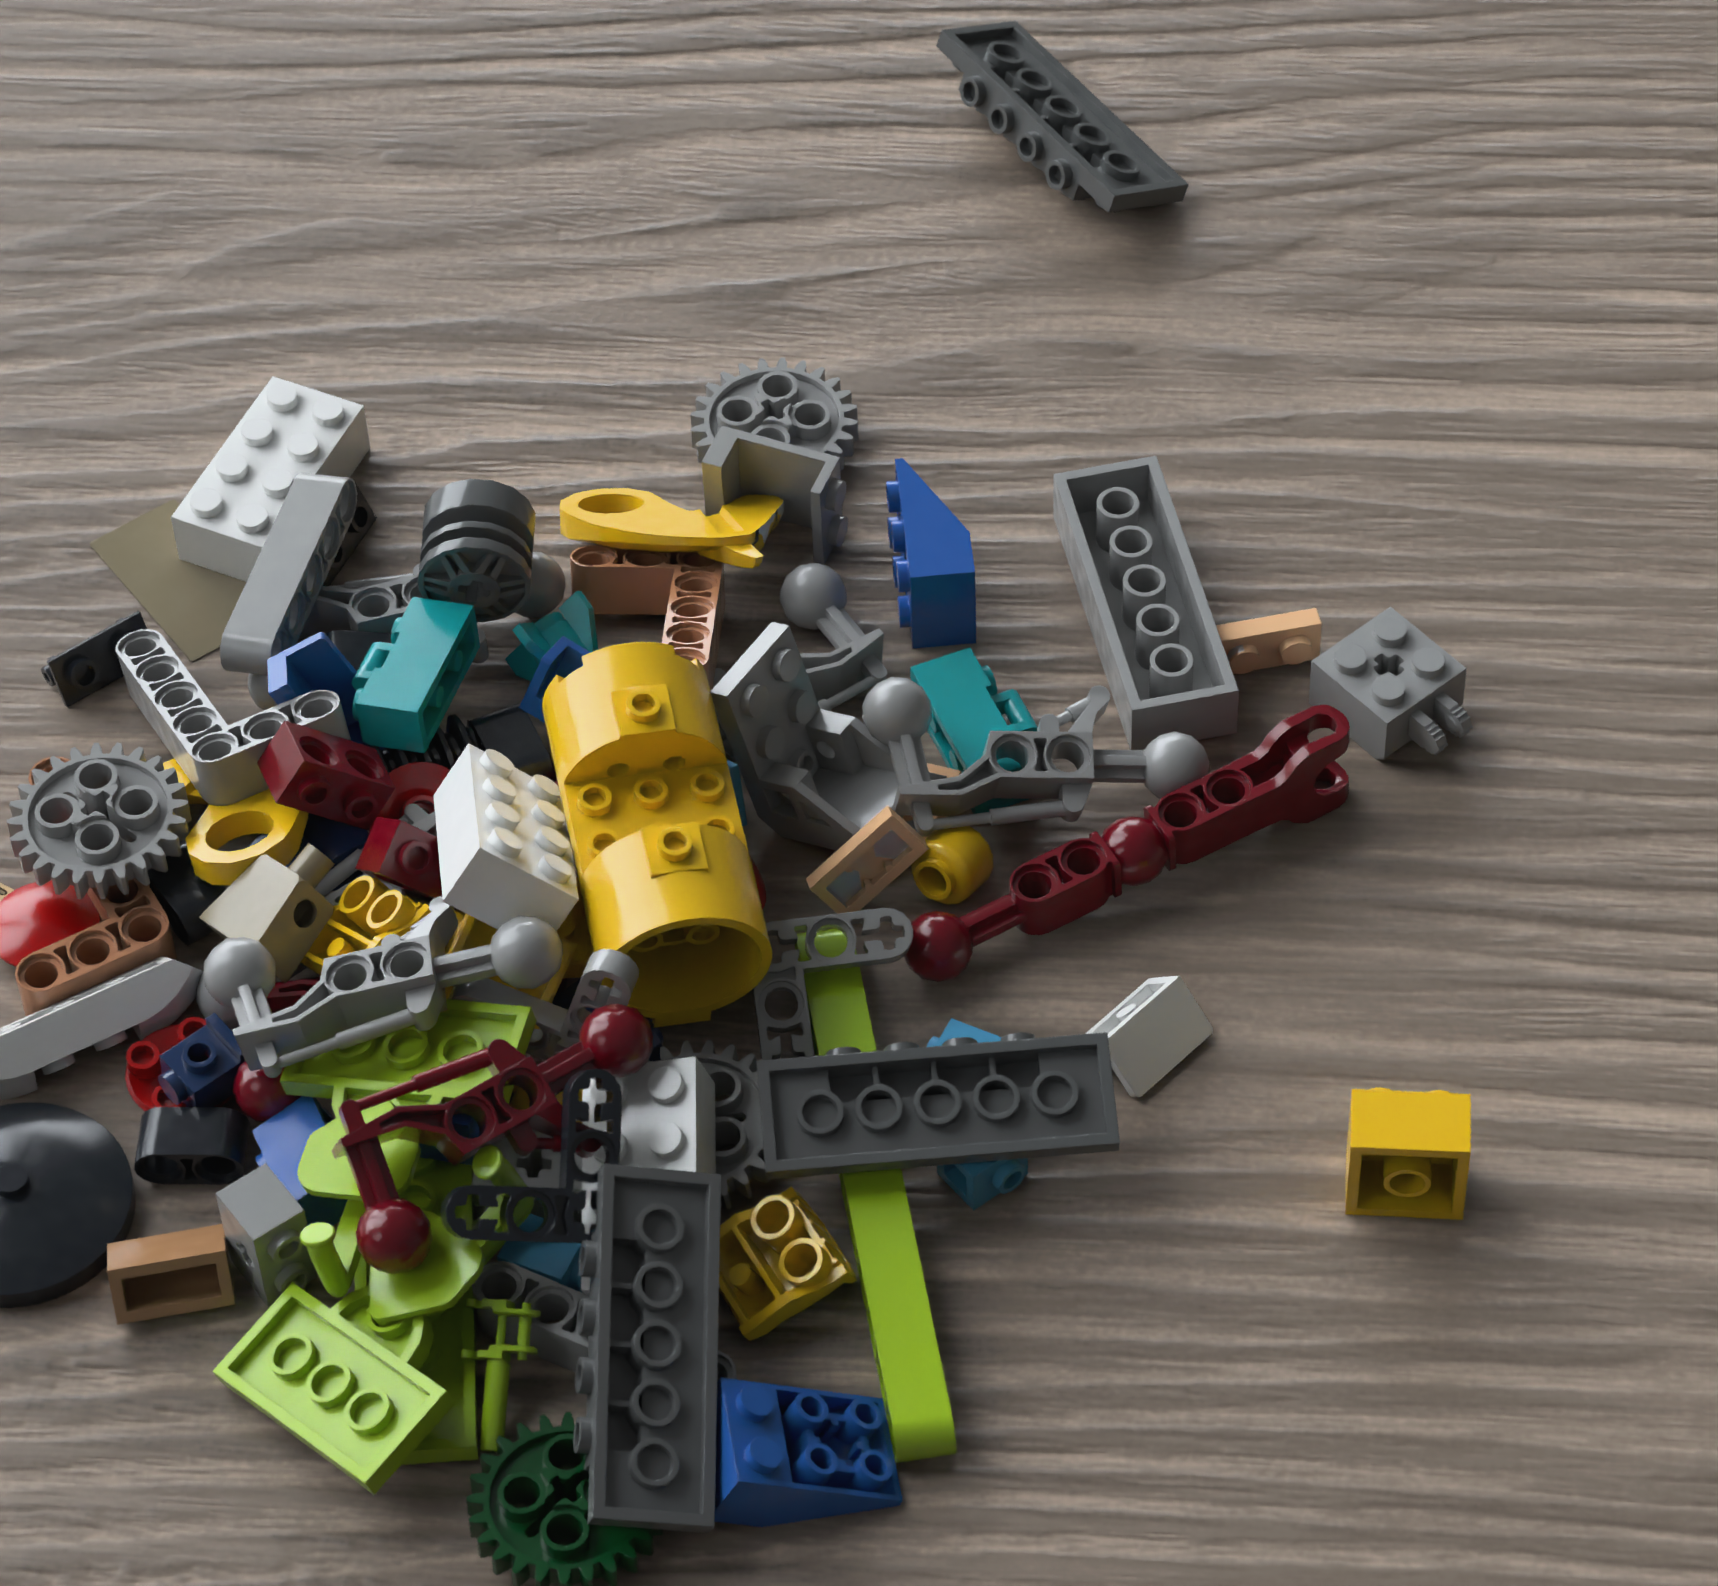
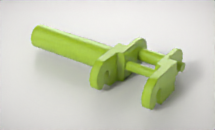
(498, 1365)

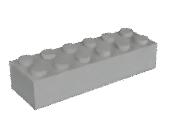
(1144, 602)

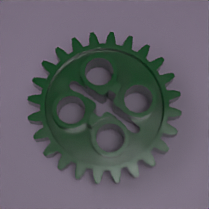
(527, 1536)

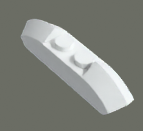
(140, 998)

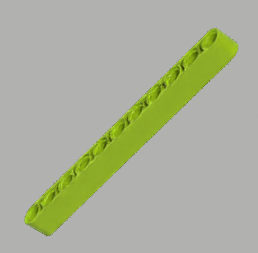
(883, 1240)

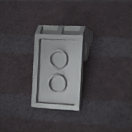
(805, 767)

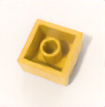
(1408, 1153)

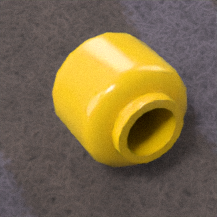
(953, 865)

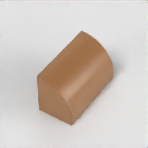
(170, 1274)

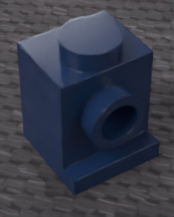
(202, 1066)

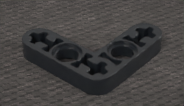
(557, 1202)

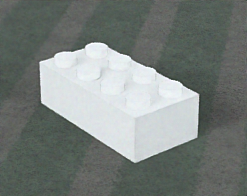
(245, 484)
(503, 842)
(663, 1124)

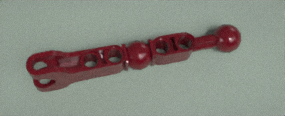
(1182, 828)

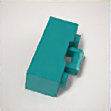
(412, 680)
(967, 710)

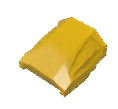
(363, 919)
(777, 1262)

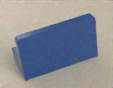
(312, 667)

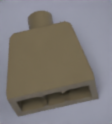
(276, 907)

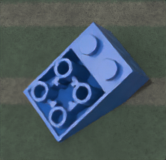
(933, 565)
(799, 1454)

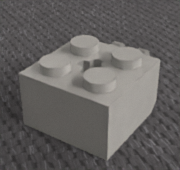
(1392, 686)

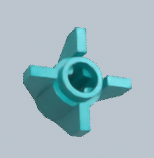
(540, 636)

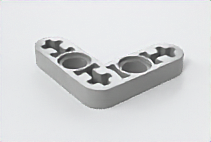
(790, 972)
(558, 1025)

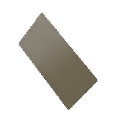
(180, 596)

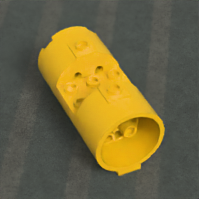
(657, 829)

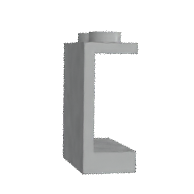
(802, 477)

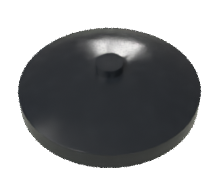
(60, 1201)

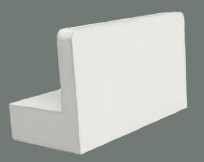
(1152, 1032)

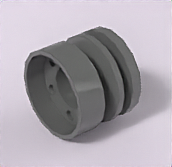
(478, 547)

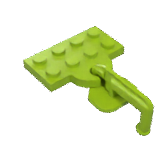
(368, 1070)
(351, 1371)

